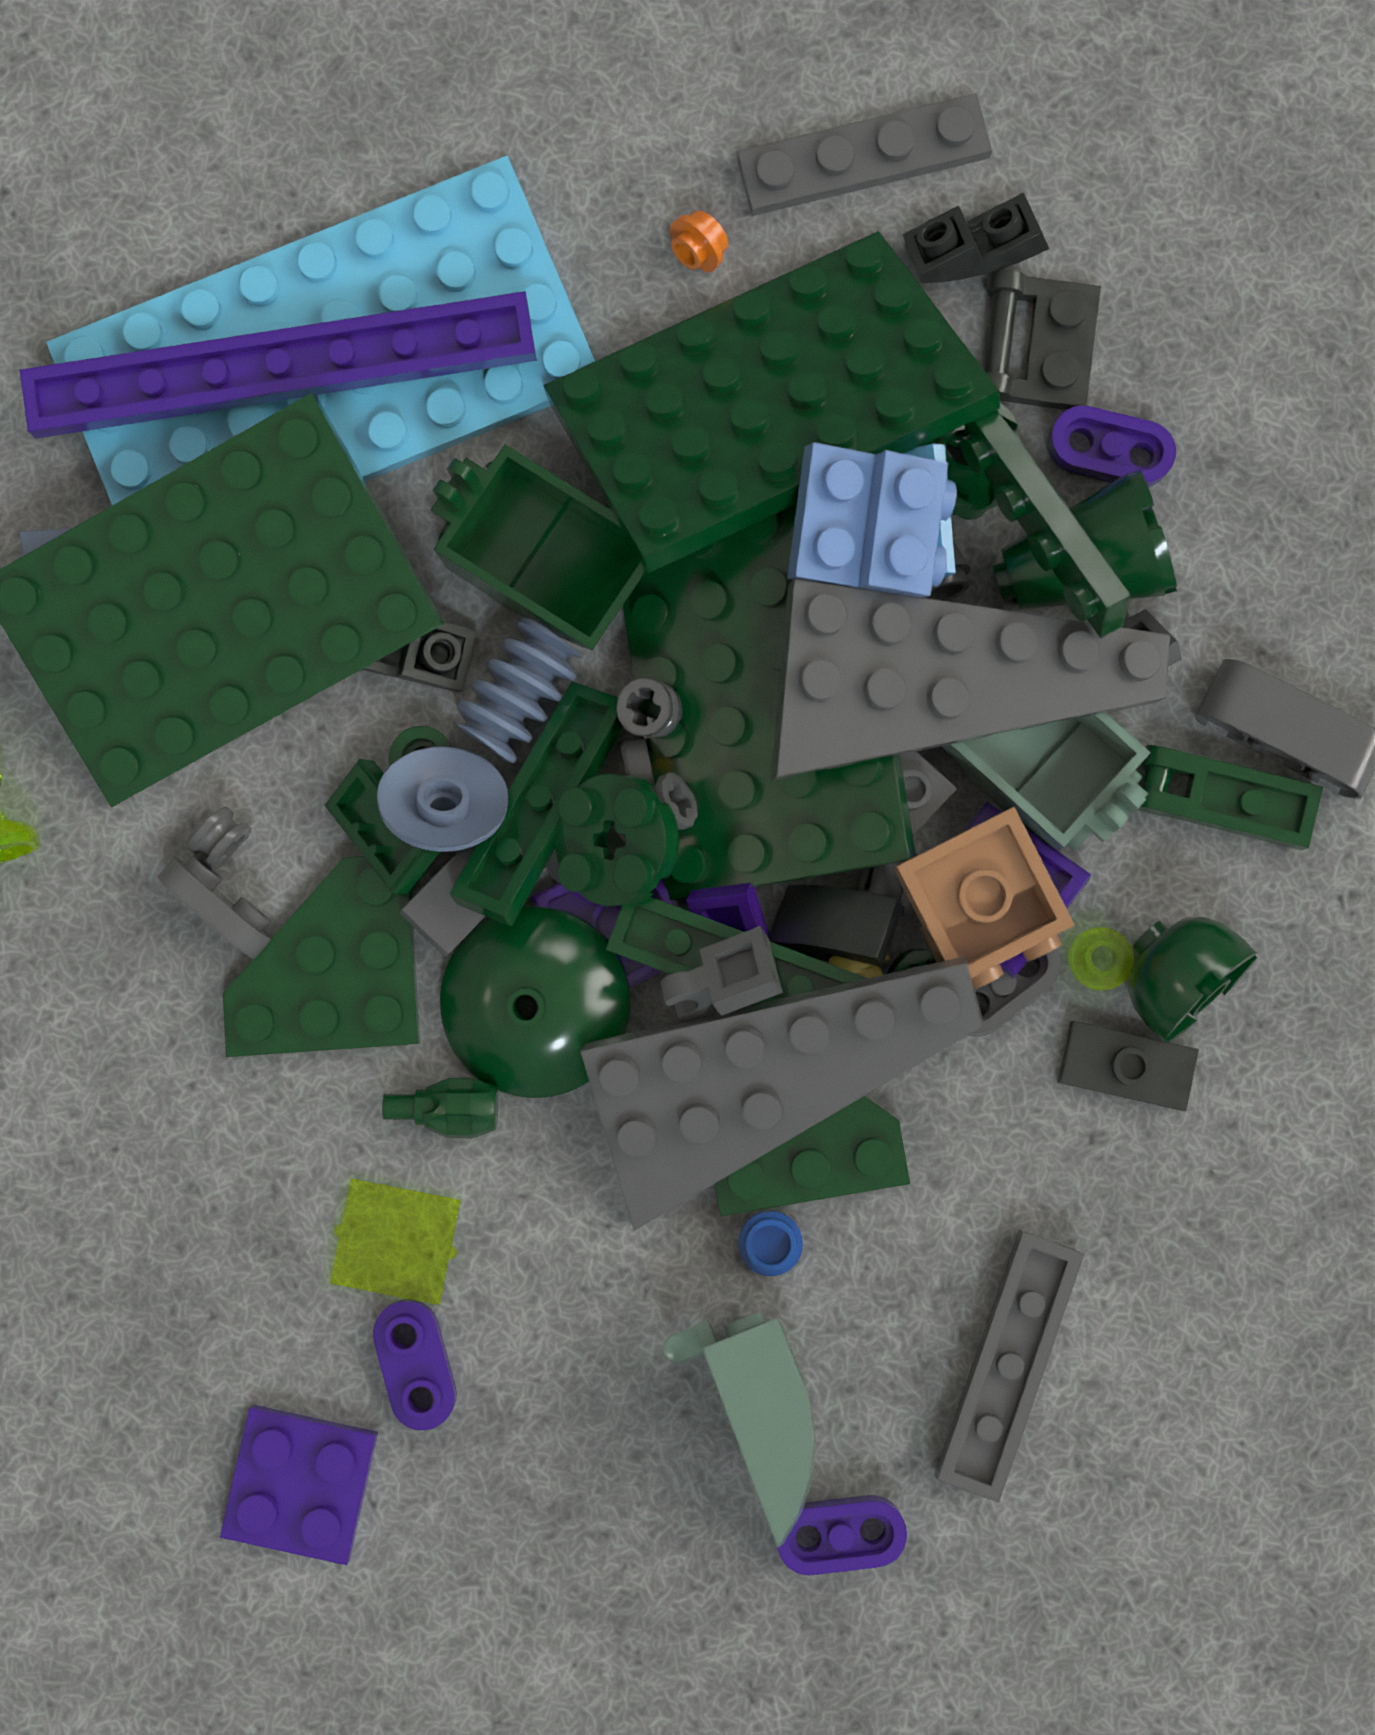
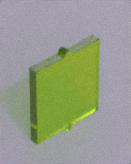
(395, 1241)

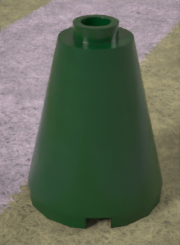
(1124, 532)

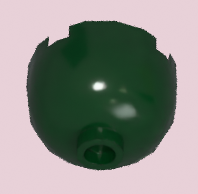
(1185, 971)

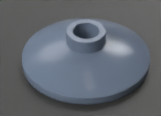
(442, 799)

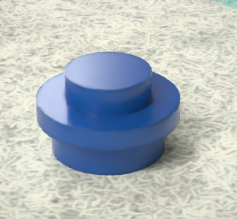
(770, 1243)

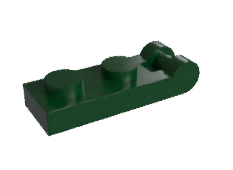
(1231, 797)

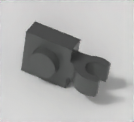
(732, 977)

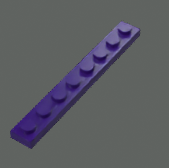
(277, 365)

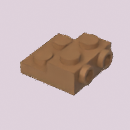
(985, 897)

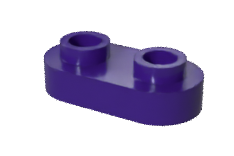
(1110, 441)
(415, 1365)
(840, 1541)

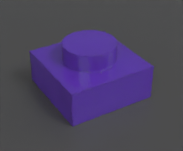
(729, 905)

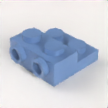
(871, 520)

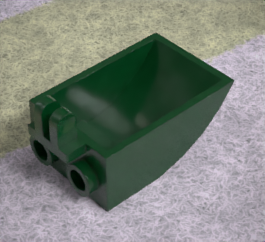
(535, 545)

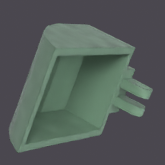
(1060, 776)
(765, 1408)

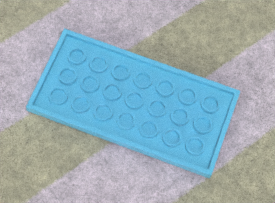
(420, 251)

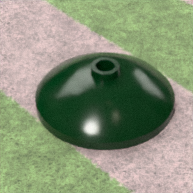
(565, 969)

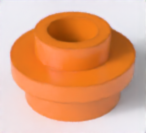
(698, 241)

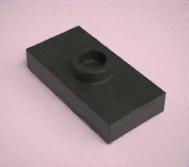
(1128, 1066)

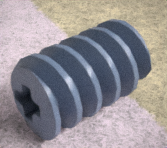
(517, 688)

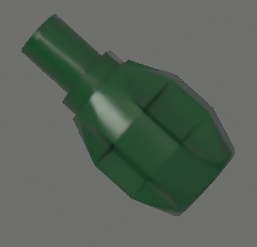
(448, 1107)

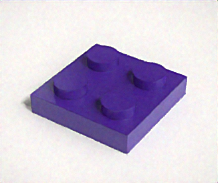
(299, 1484)

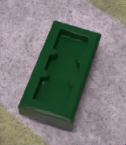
(357, 813)

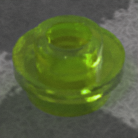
(1081, 958)

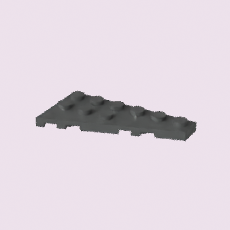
(915, 674)
(726, 1089)

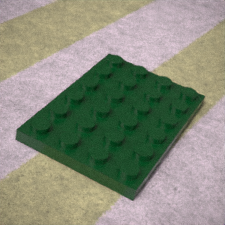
(716, 411)
(213, 600)
(717, 638)

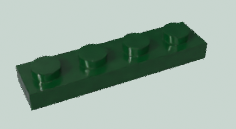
(1053, 532)
(564, 757)
(671, 941)

